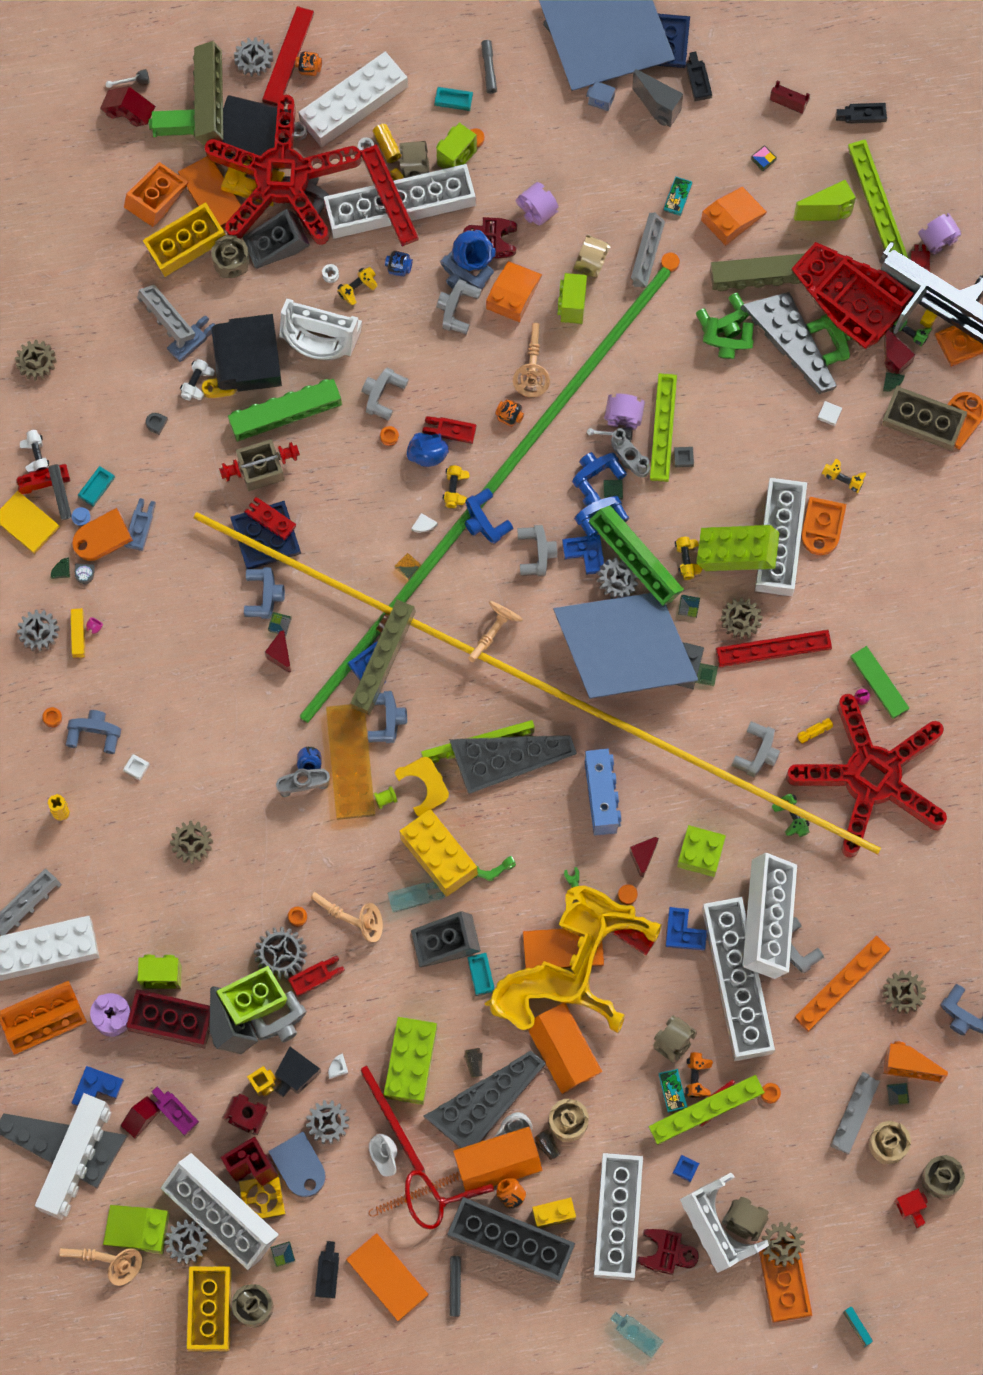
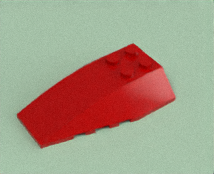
(852, 293)

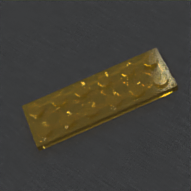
(350, 762)

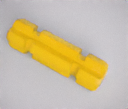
(815, 730)

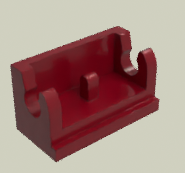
(789, 98)

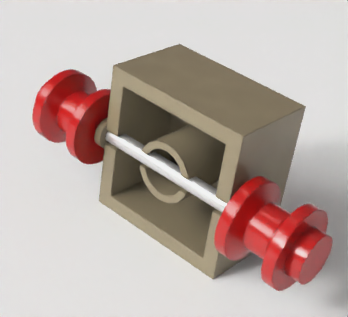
(260, 464)

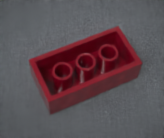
(169, 1018)

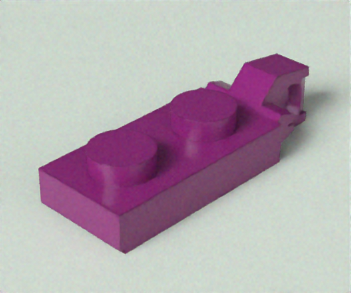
(175, 1111)

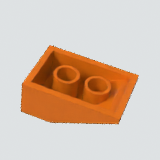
(155, 194)
(732, 215)
(513, 291)
(908, 1062)

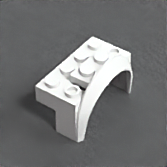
(300, 317)
(720, 1246)

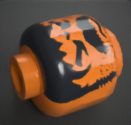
(308, 63)
(509, 412)
(510, 1193)

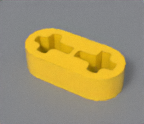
(216, 392)

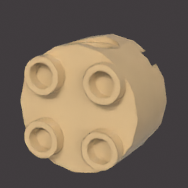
(591, 256)
(568, 1120)
(889, 1142)

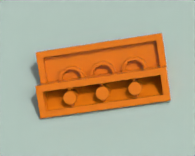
(41, 1017)
(564, 1048)
(498, 1159)

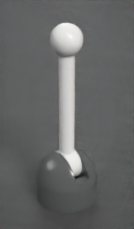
(141, 77)
(628, 431)

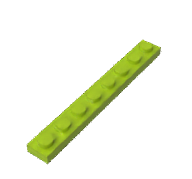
(875, 196)

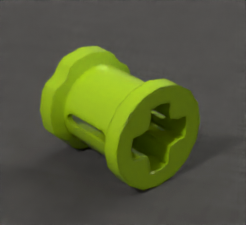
(385, 797)

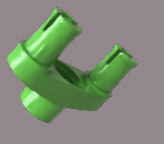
(729, 323)
(838, 337)
(728, 346)

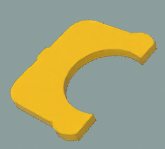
(436, 789)

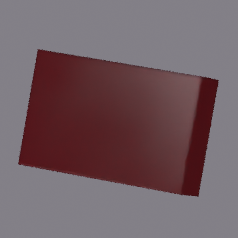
(278, 652)
(642, 854)
(140, 1116)

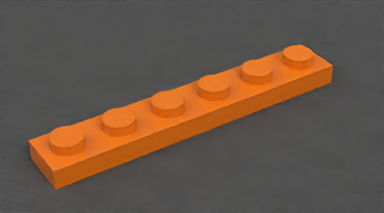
(842, 983)

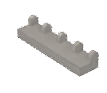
(647, 250)
(166, 315)
(27, 900)
(855, 1113)

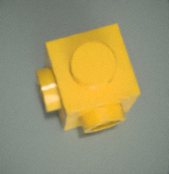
(262, 1081)

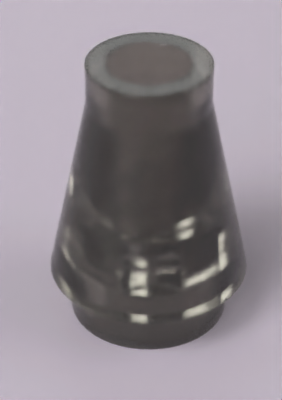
(474, 1061)
(547, 1144)

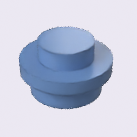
(81, 516)

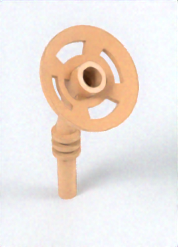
(531, 374)
(503, 615)
(365, 922)
(121, 1262)

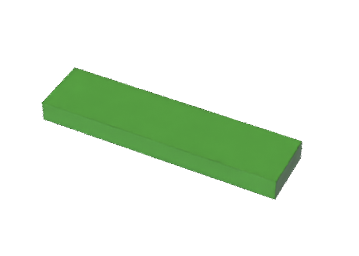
(879, 682)

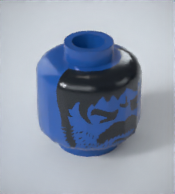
(399, 263)
(309, 758)

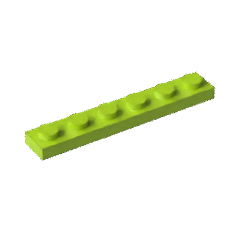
(663, 427)
(446, 751)
(706, 1109)

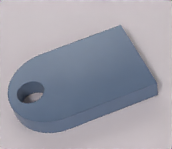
(299, 1164)

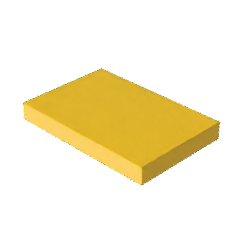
(27, 522)

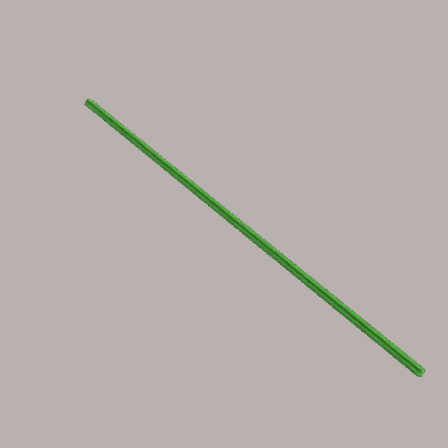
(492, 485)

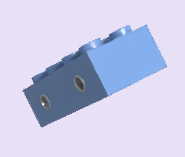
(601, 788)

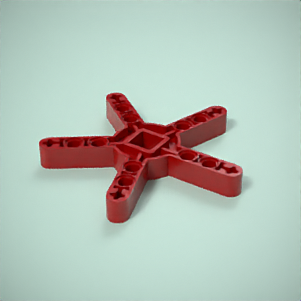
(281, 157)
(882, 759)

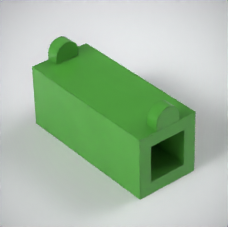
(172, 122)

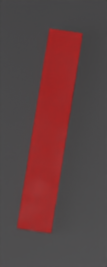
(286, 59)
(389, 195)
(773, 648)
(392, 1120)

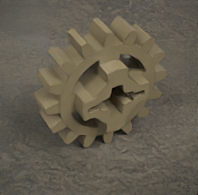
(27, 363)
(739, 610)
(184, 841)
(898, 987)
(783, 1253)

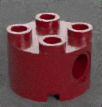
(234, 1113)

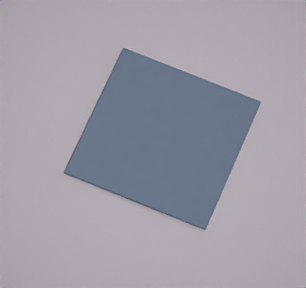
(605, 38)
(624, 645)

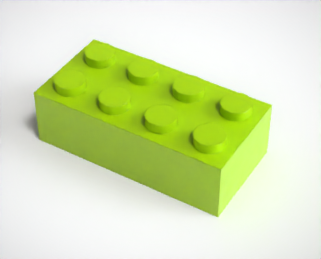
(738, 548)
(410, 1060)

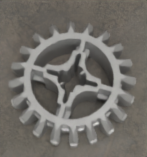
(288, 955)

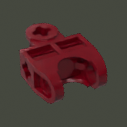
(499, 228)
(657, 1261)

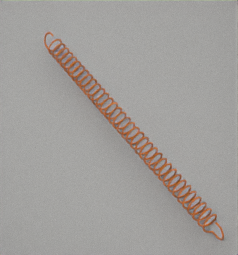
(436, 1187)

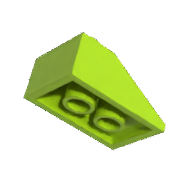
(826, 205)
(252, 996)
(136, 1228)

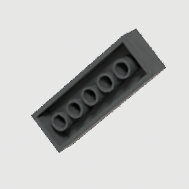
(511, 1240)

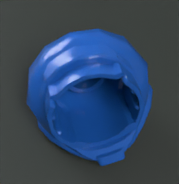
(472, 250)
(427, 449)

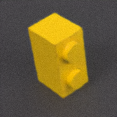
(554, 1213)

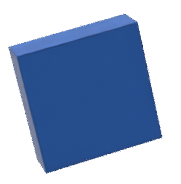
(686, 1168)

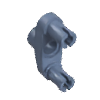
(459, 273)
(271, 593)
(394, 717)
(94, 724)
(961, 1019)

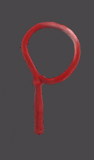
(442, 1200)

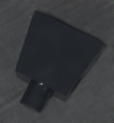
(295, 1073)

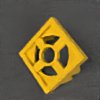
(278, 1210)

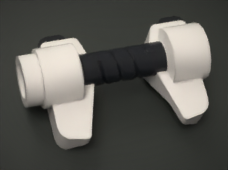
(189, 390)
(34, 442)

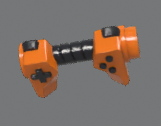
(697, 1063)

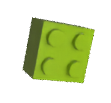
(456, 147)
(572, 298)
(701, 851)
(159, 972)

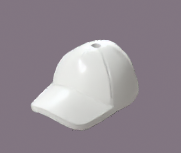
(510, 1125)
(383, 1153)

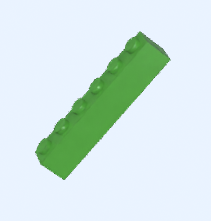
(285, 409)
(636, 555)

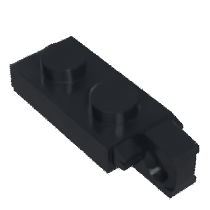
(698, 78)
(863, 113)
(327, 1272)

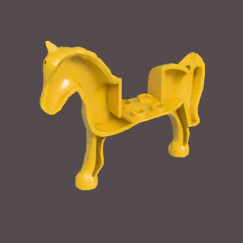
(592, 921)

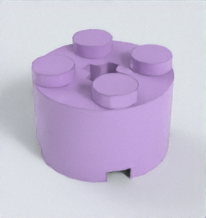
(537, 204)
(939, 233)
(624, 410)
(105, 1005)

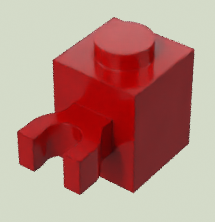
(911, 1205)

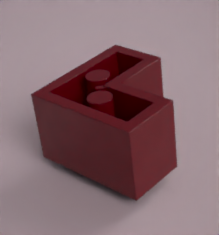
(128, 104)
(250, 1158)

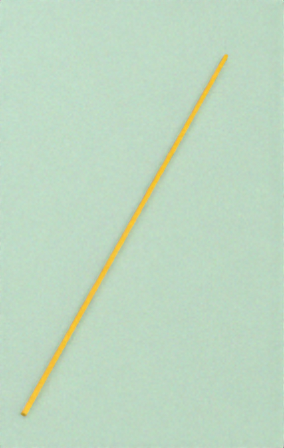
(543, 686)

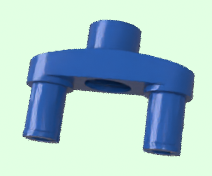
(593, 466)
(593, 505)
(479, 521)

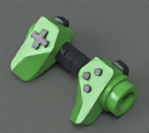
(920, 336)
(799, 824)

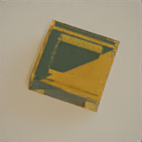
(407, 566)

